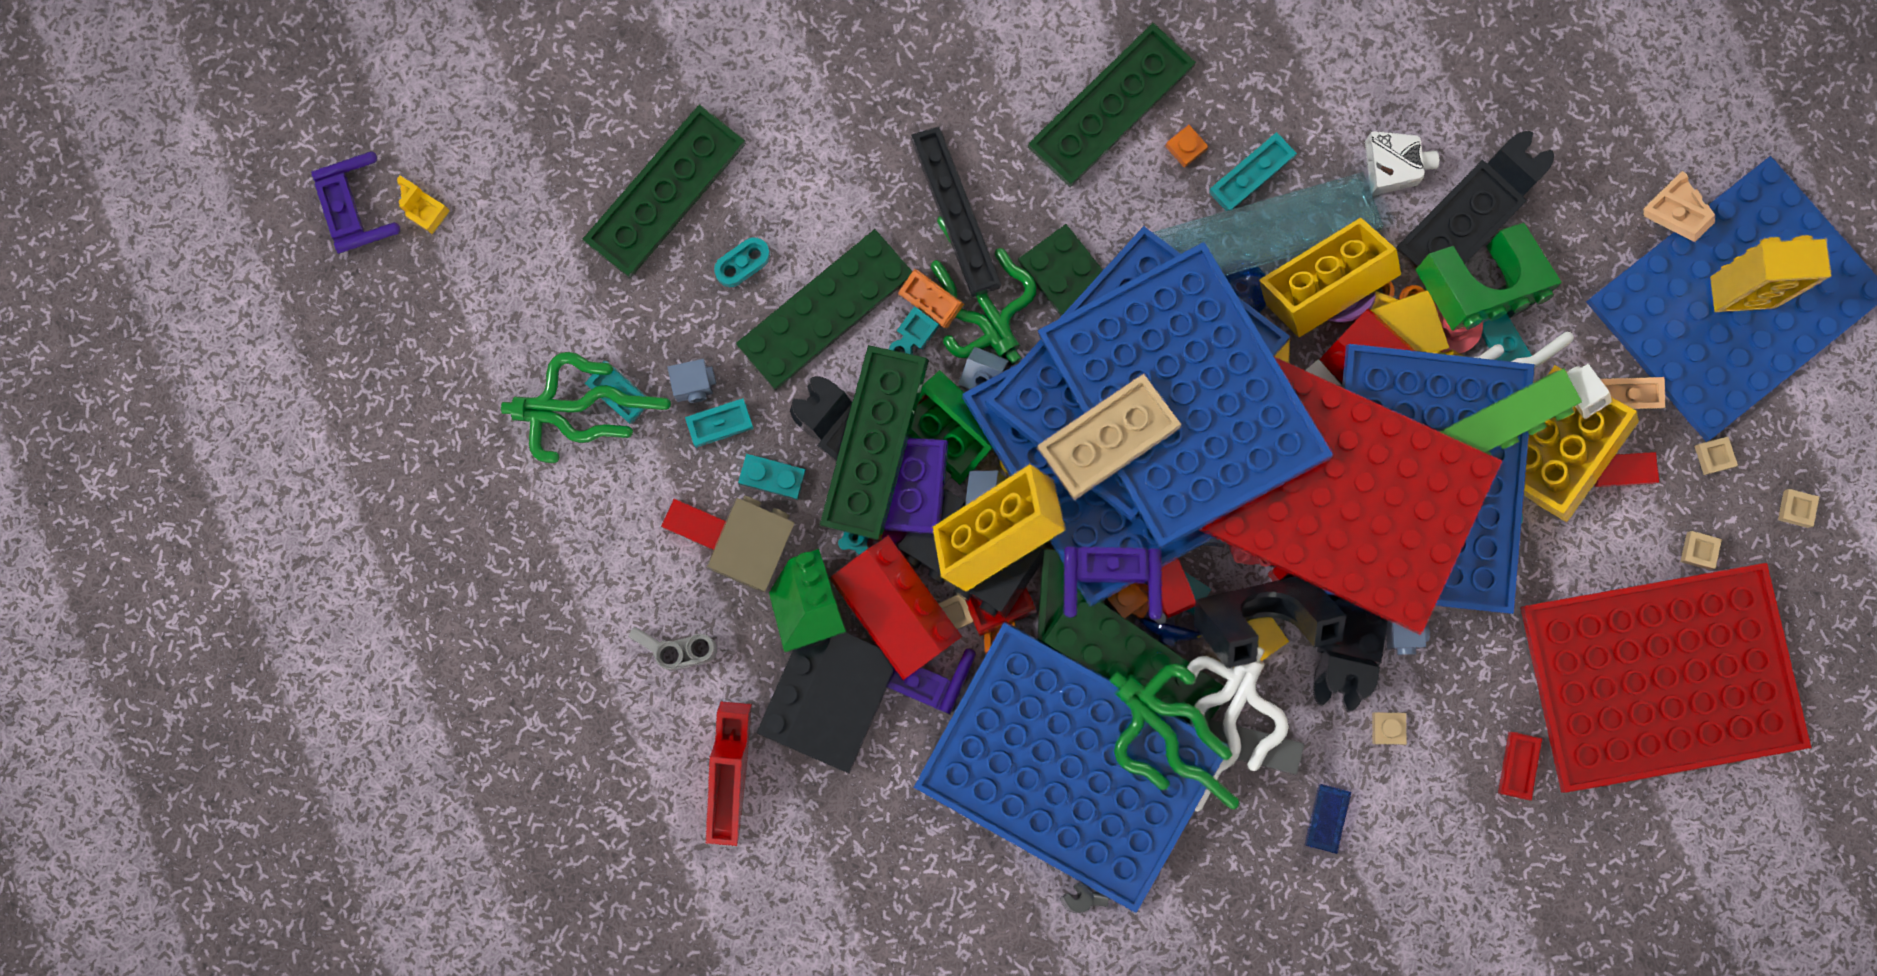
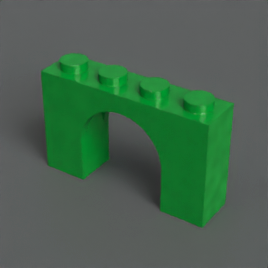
(1468, 302)

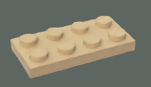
(1109, 436)

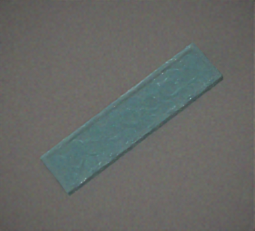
(1278, 225)

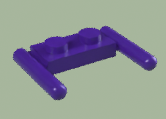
(340, 206)
(1112, 565)
(933, 688)

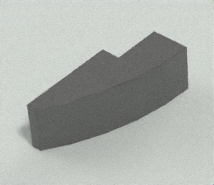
(1282, 758)

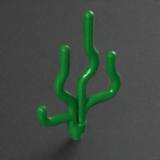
(998, 330)
(540, 408)
(1143, 703)

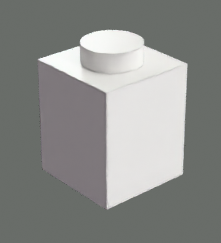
(1590, 390)

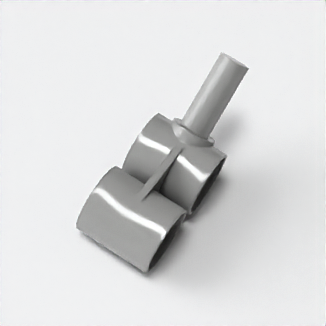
(684, 647)

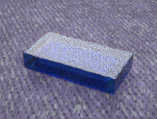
(1328, 818)

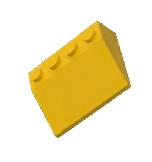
(1573, 454)

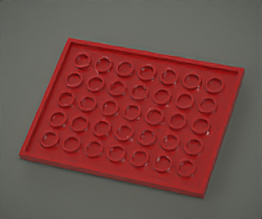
(1375, 517)
(1664, 677)

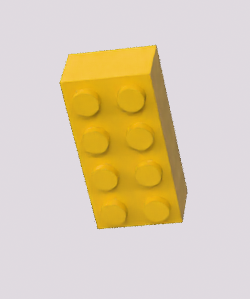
(1770, 274)
(1330, 277)
(998, 528)

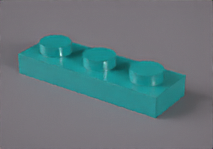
(1252, 172)

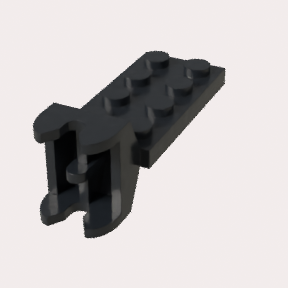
(1479, 202)
(825, 415)
(1354, 662)

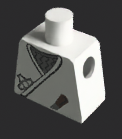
(1396, 161)

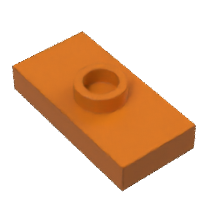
(930, 298)

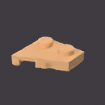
(1681, 209)

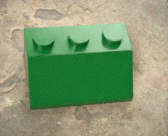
(948, 418)
(805, 602)

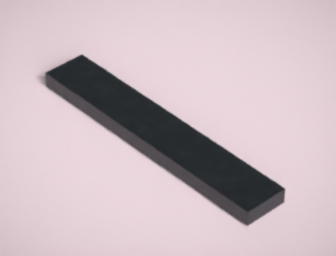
(955, 212)

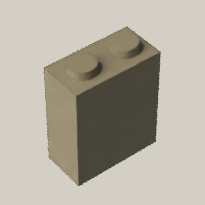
(750, 543)

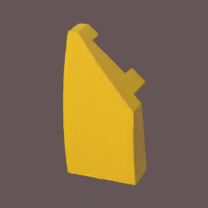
(420, 206)

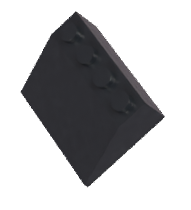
(828, 699)

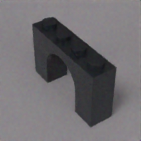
(995, 593)
(1225, 617)

